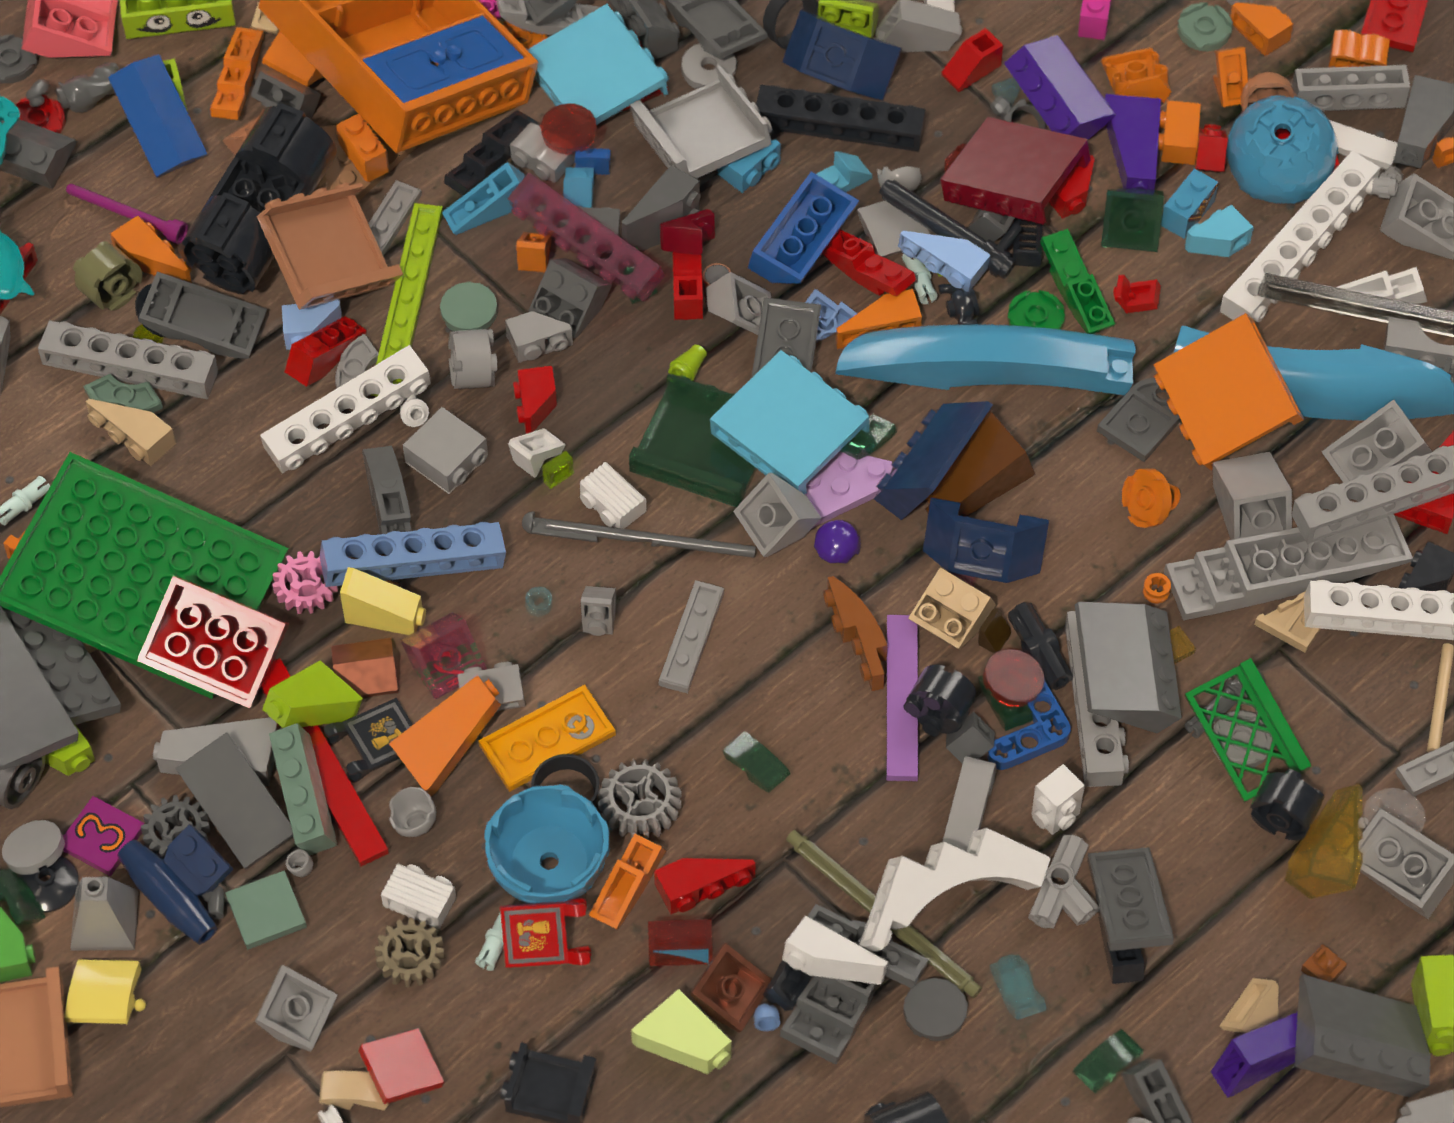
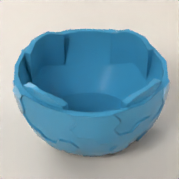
(1276, 167)
(544, 825)

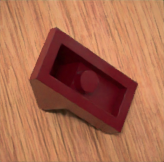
(688, 232)

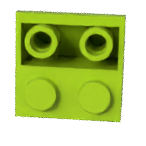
(851, 14)

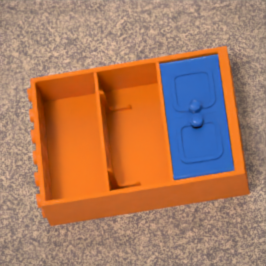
(410, 63)

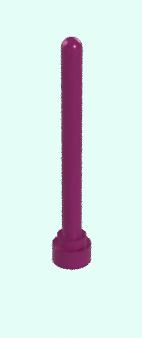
(173, 230)

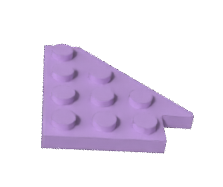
(845, 484)

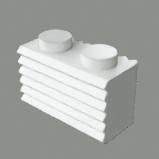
(612, 497)
(419, 895)

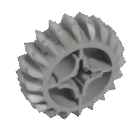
(635, 783)

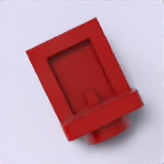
(1137, 295)

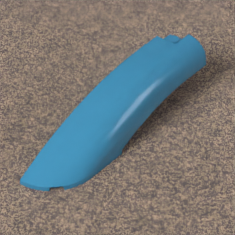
(1356, 381)

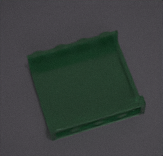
(683, 450)

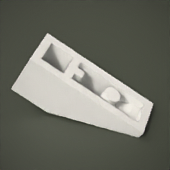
(830, 955)

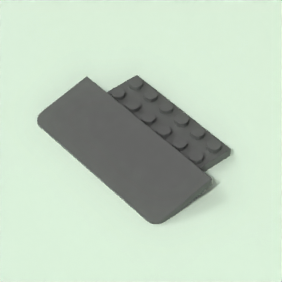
(45, 689)

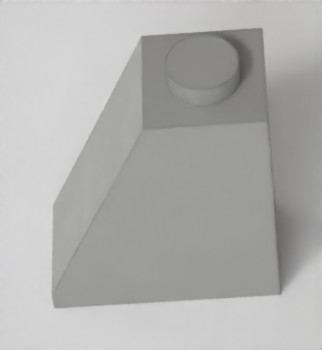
(919, 27)

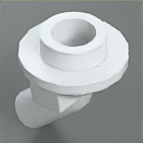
(414, 411)

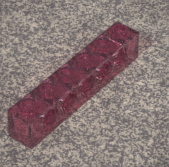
(533, 192)

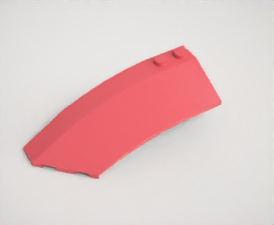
(69, 27)

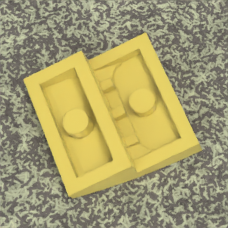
(102, 991)

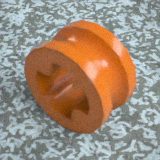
(1154, 596)

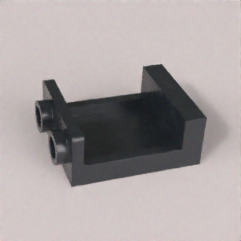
(548, 1086)

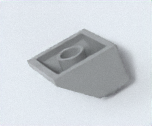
(737, 301)
(776, 514)

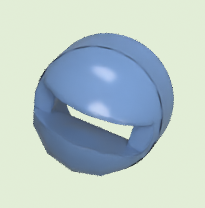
(766, 1017)

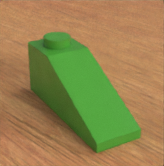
(14, 952)

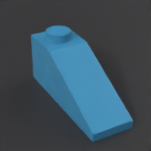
(485, 200)

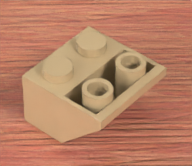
(952, 609)

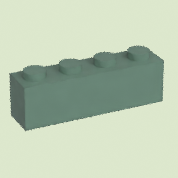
(302, 789)

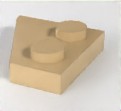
(1288, 624)

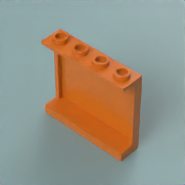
(1226, 390)

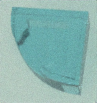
(1008, 89)

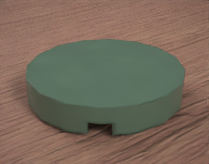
(1204, 27)
(468, 307)

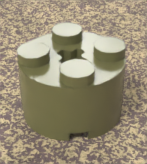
(107, 276)

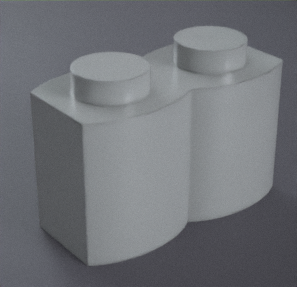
(531, 152)

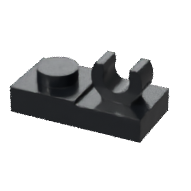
(786, 986)

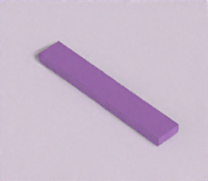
(901, 677)

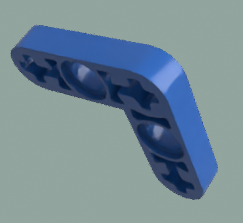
(1039, 731)

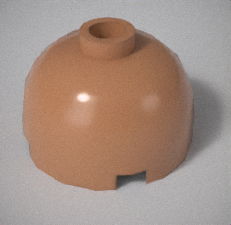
(1264, 86)

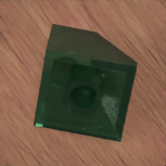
(1132, 219)

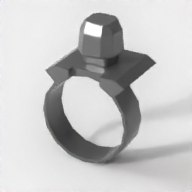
(1001, 107)

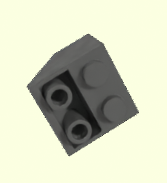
(570, 294)

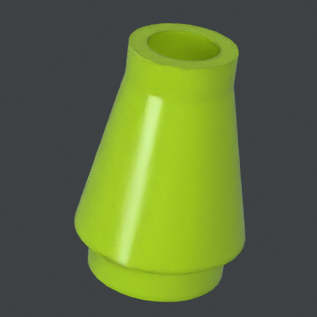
(688, 362)

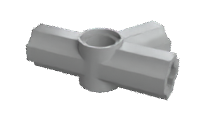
(1069, 896)

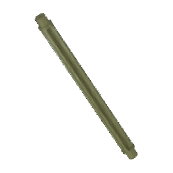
(866, 899)

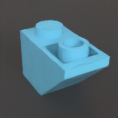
(1220, 234)

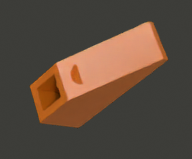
(146, 249)

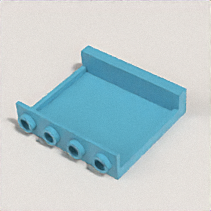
(597, 65)
(788, 421)

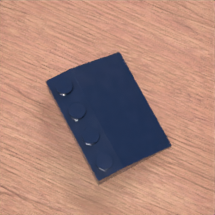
(929, 455)

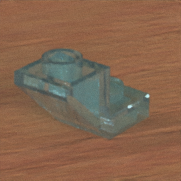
(1016, 986)

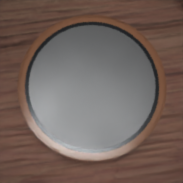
(713, 273)

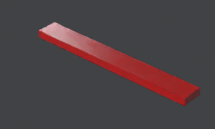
(339, 793)

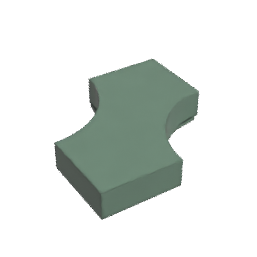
(135, 396)

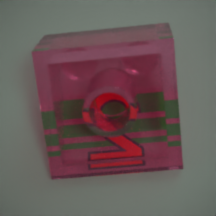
(442, 653)

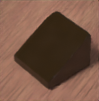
(994, 632)

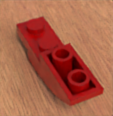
(865, 267)

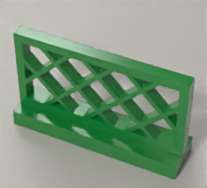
(1267, 712)

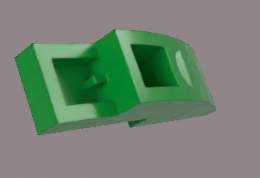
(1075, 284)

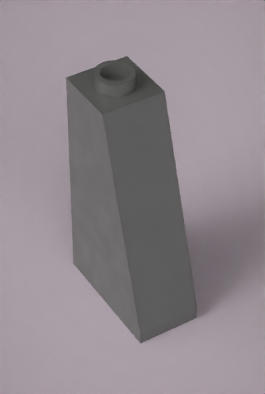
(1426, 120)

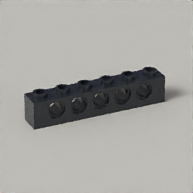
(842, 117)

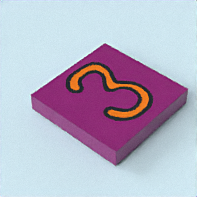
(100, 835)

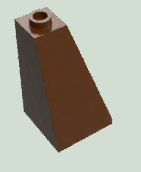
(984, 468)

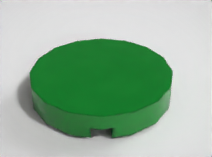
(1036, 310)

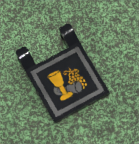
(371, 736)

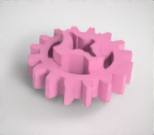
(304, 582)

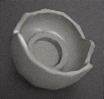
(907, 176)
(412, 812)

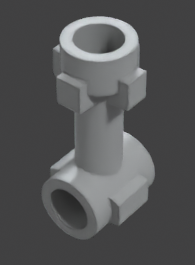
(1387, 183)

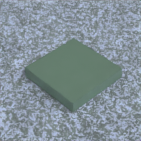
(265, 910)

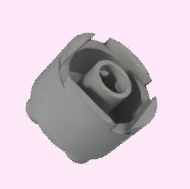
(471, 358)

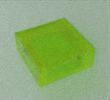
(558, 469)

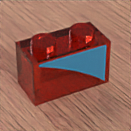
(680, 942)

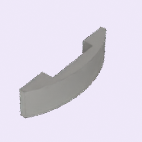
(517, 14)

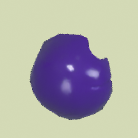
(837, 542)

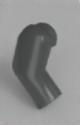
(35, 93)
(215, 902)

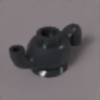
(962, 304)

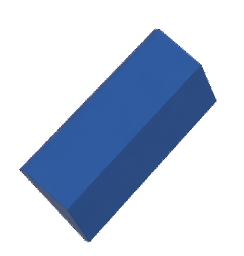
(157, 115)

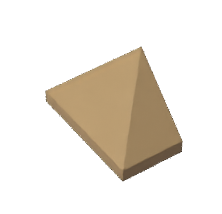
(1254, 1007)

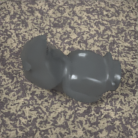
(84, 92)

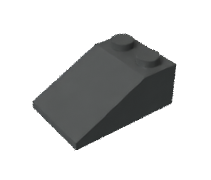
(669, 198)

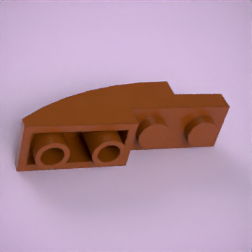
(860, 627)

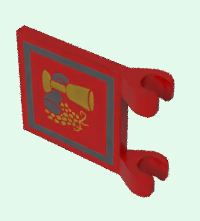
(538, 934)

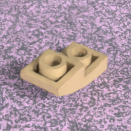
(349, 1088)

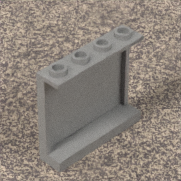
(704, 127)

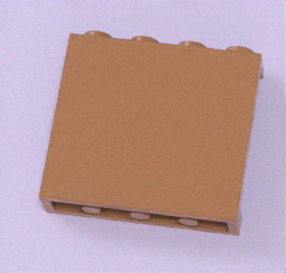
(325, 246)
(34, 1041)

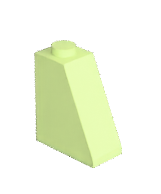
(683, 1035)

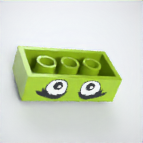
(161, 17)

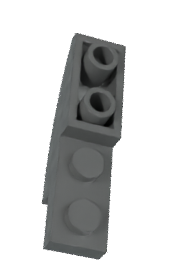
(387, 490)

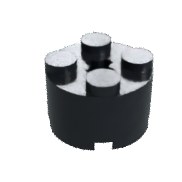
(940, 700)
(1286, 804)

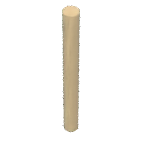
(1440, 697)

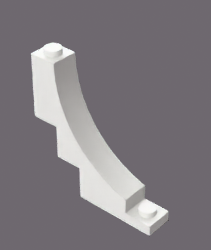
(911, 886)

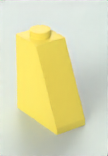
(380, 604)

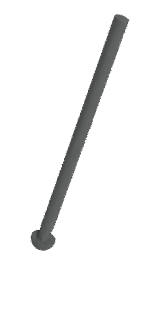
(590, 533)

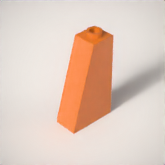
(446, 733)

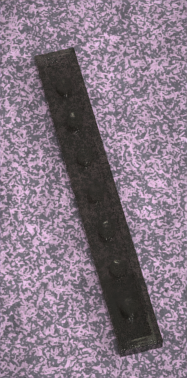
(1354, 303)

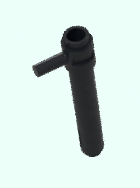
(941, 224)

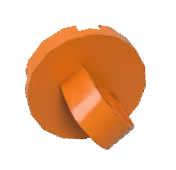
(1149, 497)

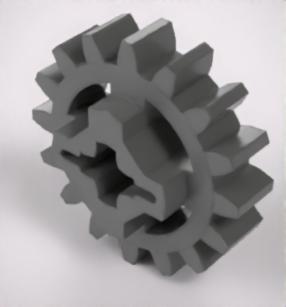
(168, 820)

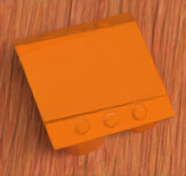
(1137, 74)

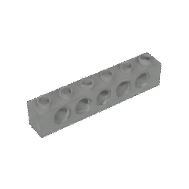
(87, 358)
(1371, 504)
(1097, 767)

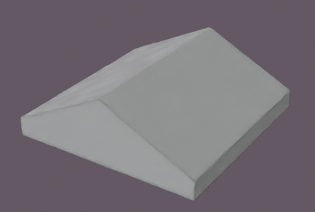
(295, 1009)

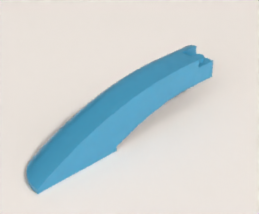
(991, 356)

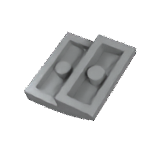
(883, 226)

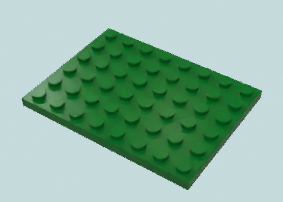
(108, 550)

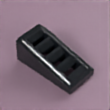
(1028, 257)

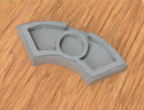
(355, 360)

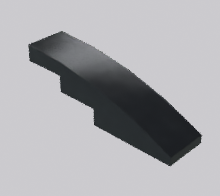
(488, 154)

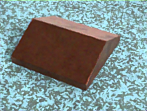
(366, 666)
(730, 988)

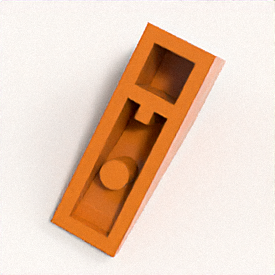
(883, 314)

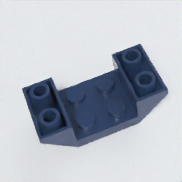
(841, 56)
(984, 547)

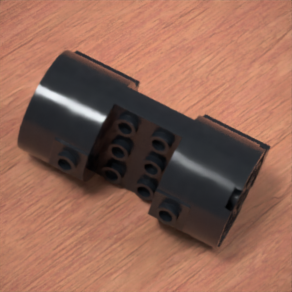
(276, 161)

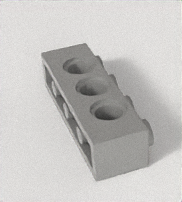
(1353, 87)

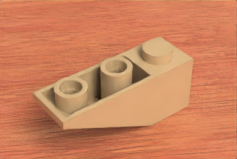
(137, 429)

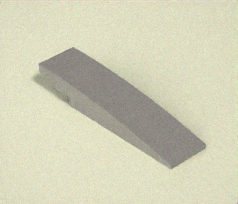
(1281, 566)

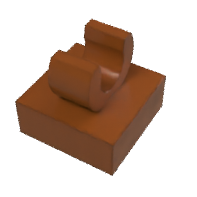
(1324, 965)

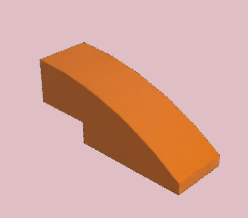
(627, 881)

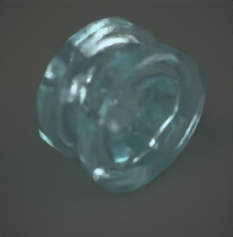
(533, 595)

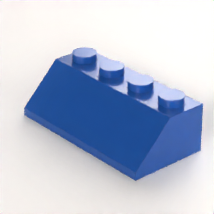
(802, 231)

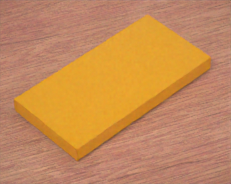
(544, 733)

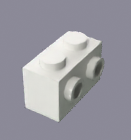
(1057, 800)

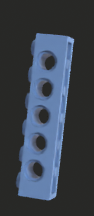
(428, 559)

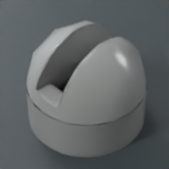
(302, 859)

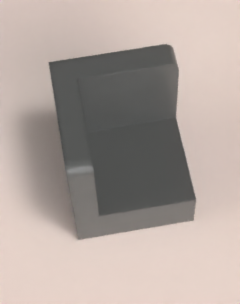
(990, 224)
(972, 739)

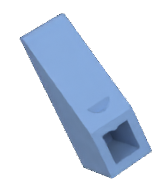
(950, 257)

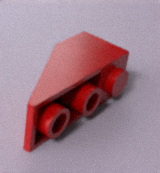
(687, 286)
(320, 351)
(697, 879)

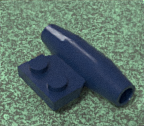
(177, 881)

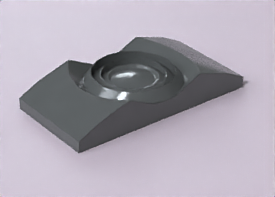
(717, 24)
(201, 316)

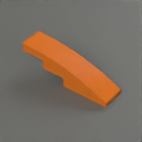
(237, 73)

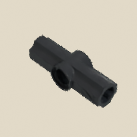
(1040, 644)

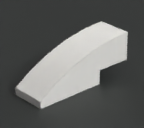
(1400, 286)

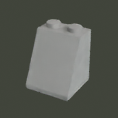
(1252, 495)

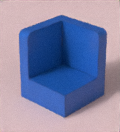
(594, 158)

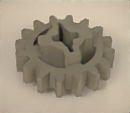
(408, 965)

